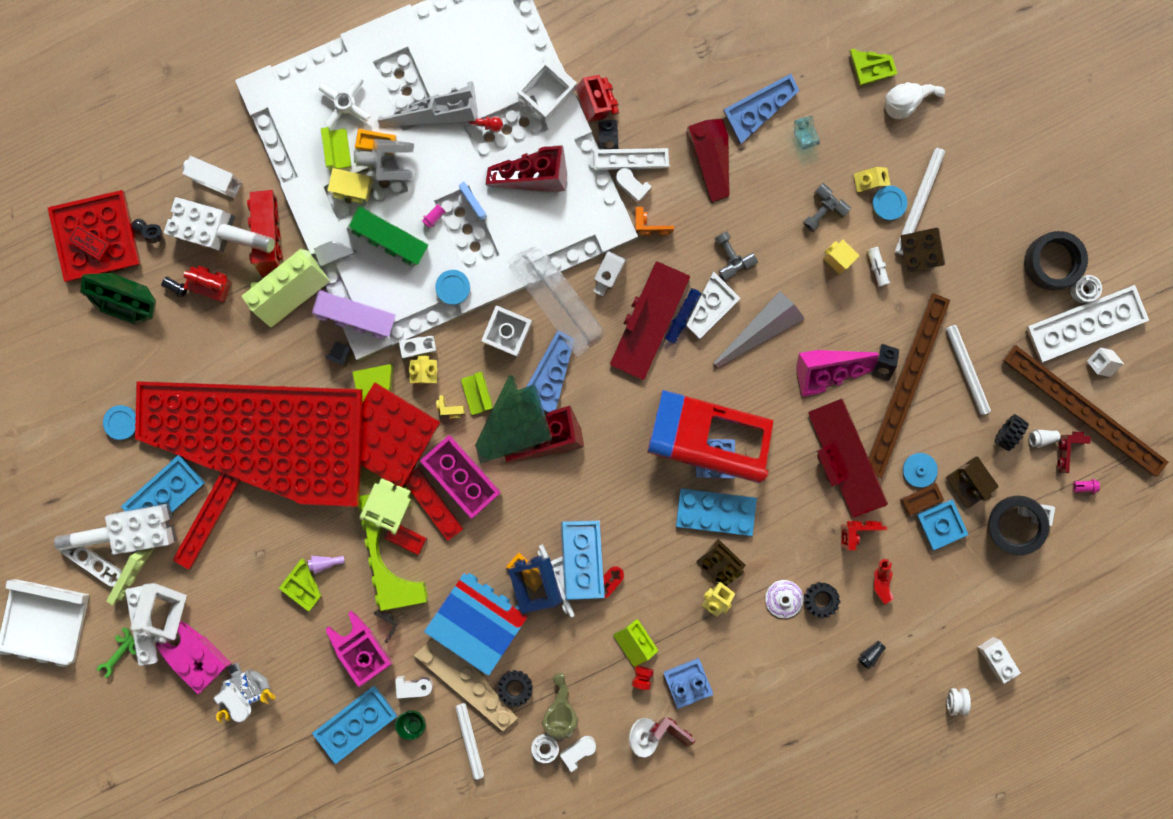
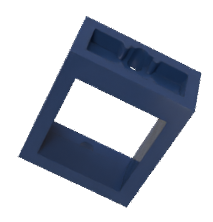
(549, 581)

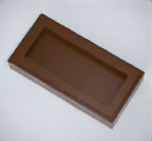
(922, 499)

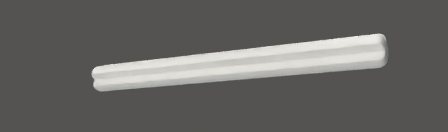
(922, 195)

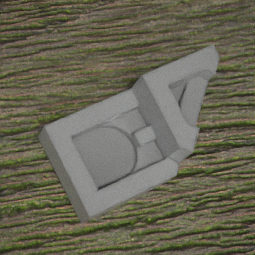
(331, 252)

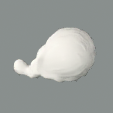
(906, 97)

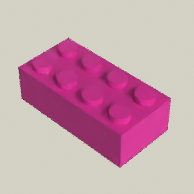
(460, 476)

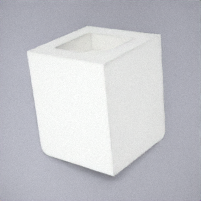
(1105, 362)

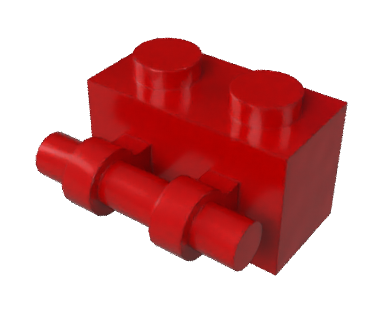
(596, 98)
(207, 284)

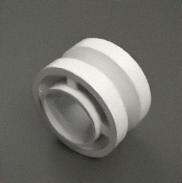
(1094, 286)
(958, 702)
(551, 755)

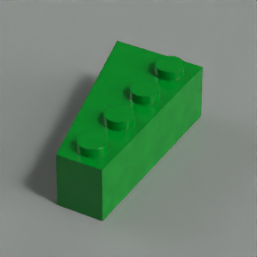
(388, 236)

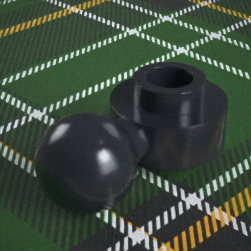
(151, 233)

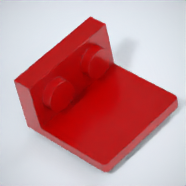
(850, 539)

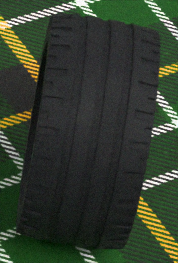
(1076, 250)
(1014, 548)

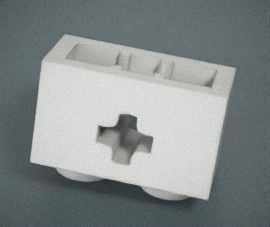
(999, 660)

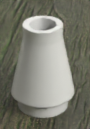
(1041, 438)

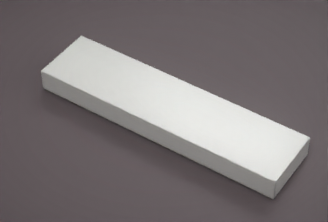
(631, 159)

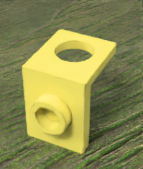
(871, 179)

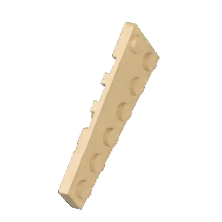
(467, 682)

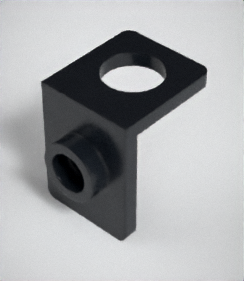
(608, 132)
(887, 359)

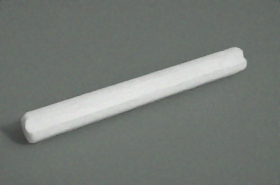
(968, 370)

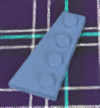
(755, 109)
(551, 372)

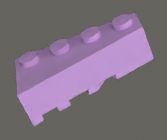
(352, 313)

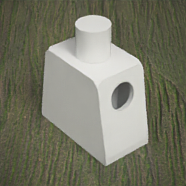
(612, 264)

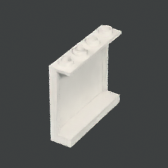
(42, 622)

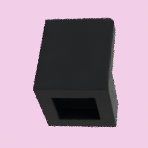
(340, 354)

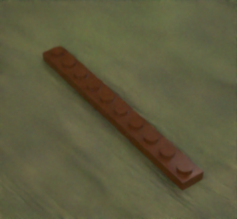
(907, 383)
(1085, 411)

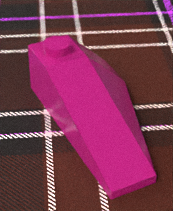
(825, 368)

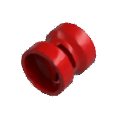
(642, 677)

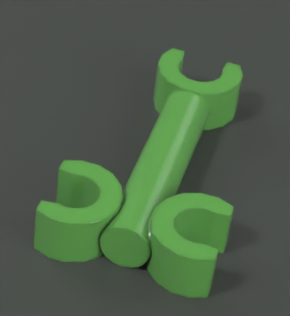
(129, 643)

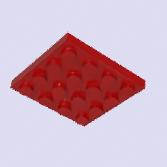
(106, 218)
(393, 434)

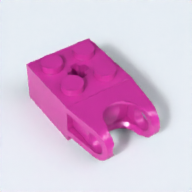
(353, 646)
(189, 653)

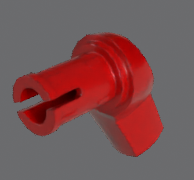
(882, 581)

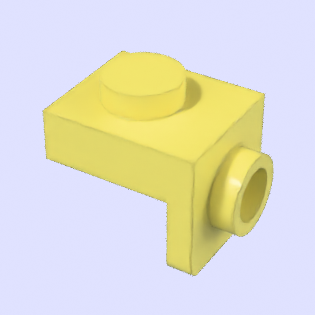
(453, 412)

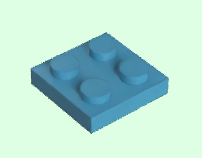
(942, 524)

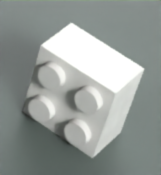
(507, 331)

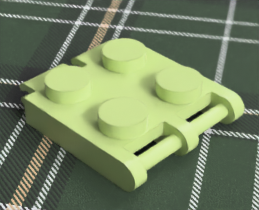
(386, 505)

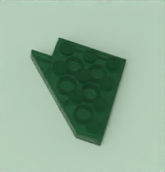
(513, 423)

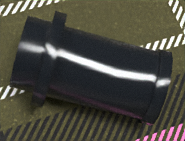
(174, 286)

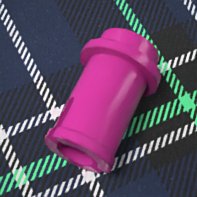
(433, 216)
(1086, 486)

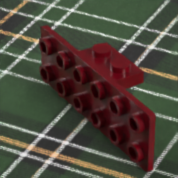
(649, 320)
(846, 458)

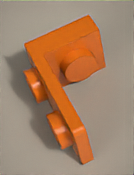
(641, 219)

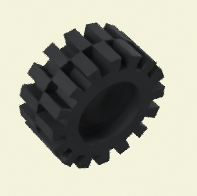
(1011, 432)
(830, 608)
(512, 699)

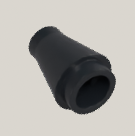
(871, 655)

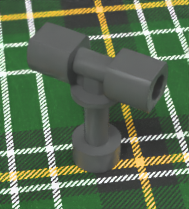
(828, 203)
(736, 262)

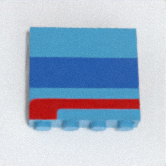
(476, 623)

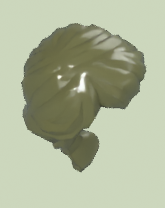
(560, 718)

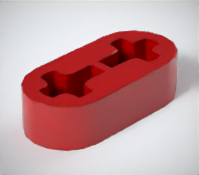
(612, 585)

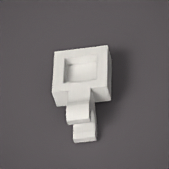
(1048, 509)

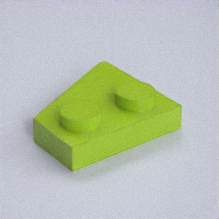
(872, 66)
(301, 586)

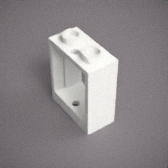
(558, 74)
(212, 177)
(144, 608)

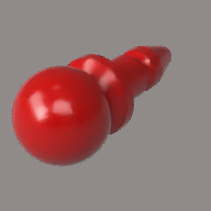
(495, 124)

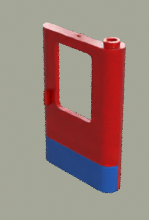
(683, 432)

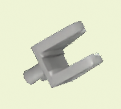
(373, 159)

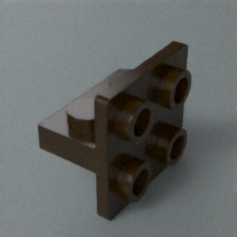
(922, 250)
(972, 482)
(721, 563)

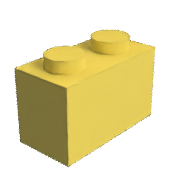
(350, 185)
(840, 256)

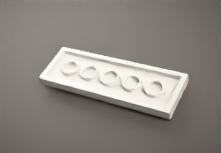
(1087, 323)

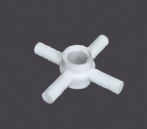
(341, 96)

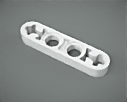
(88, 564)

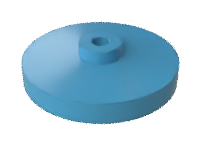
(889, 203)
(452, 287)
(120, 422)
(920, 470)

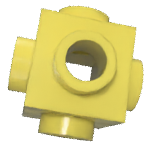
(423, 370)
(718, 599)

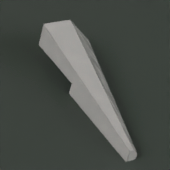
(451, 107)
(772, 320)

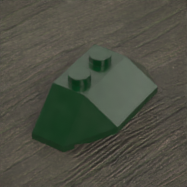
(119, 297)

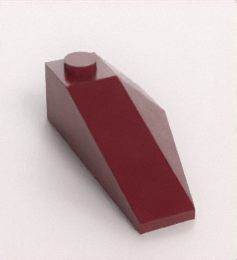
(711, 150)
(535, 172)
(565, 436)

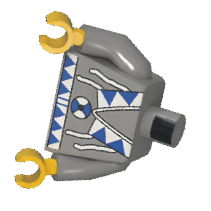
(250, 684)

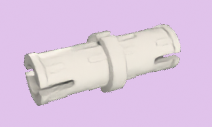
(878, 266)

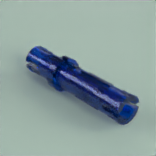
(685, 311)

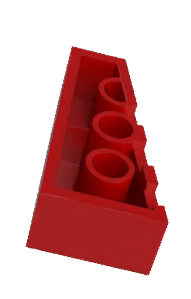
(263, 221)

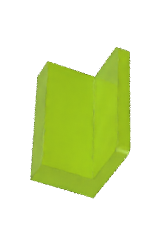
(336, 148)
(477, 393)
(636, 643)

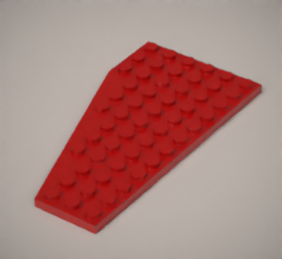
(271, 437)

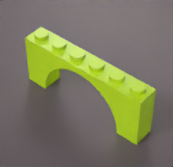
(391, 590)

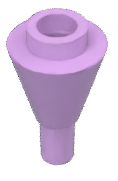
(322, 563)

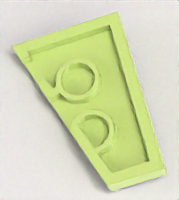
(129, 575)

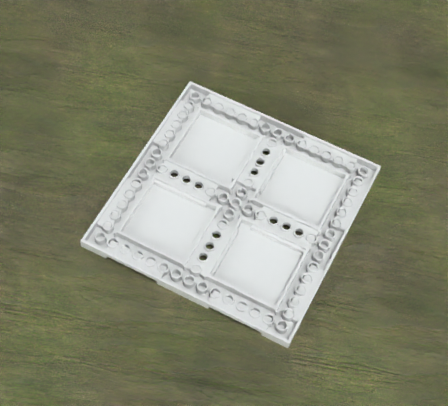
(438, 49)

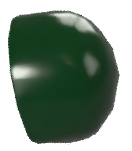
(410, 725)

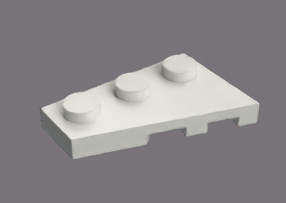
(712, 305)

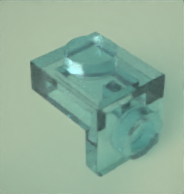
(806, 133)

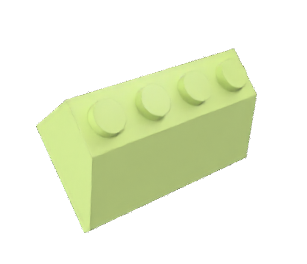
(286, 288)

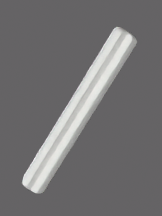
(469, 741)

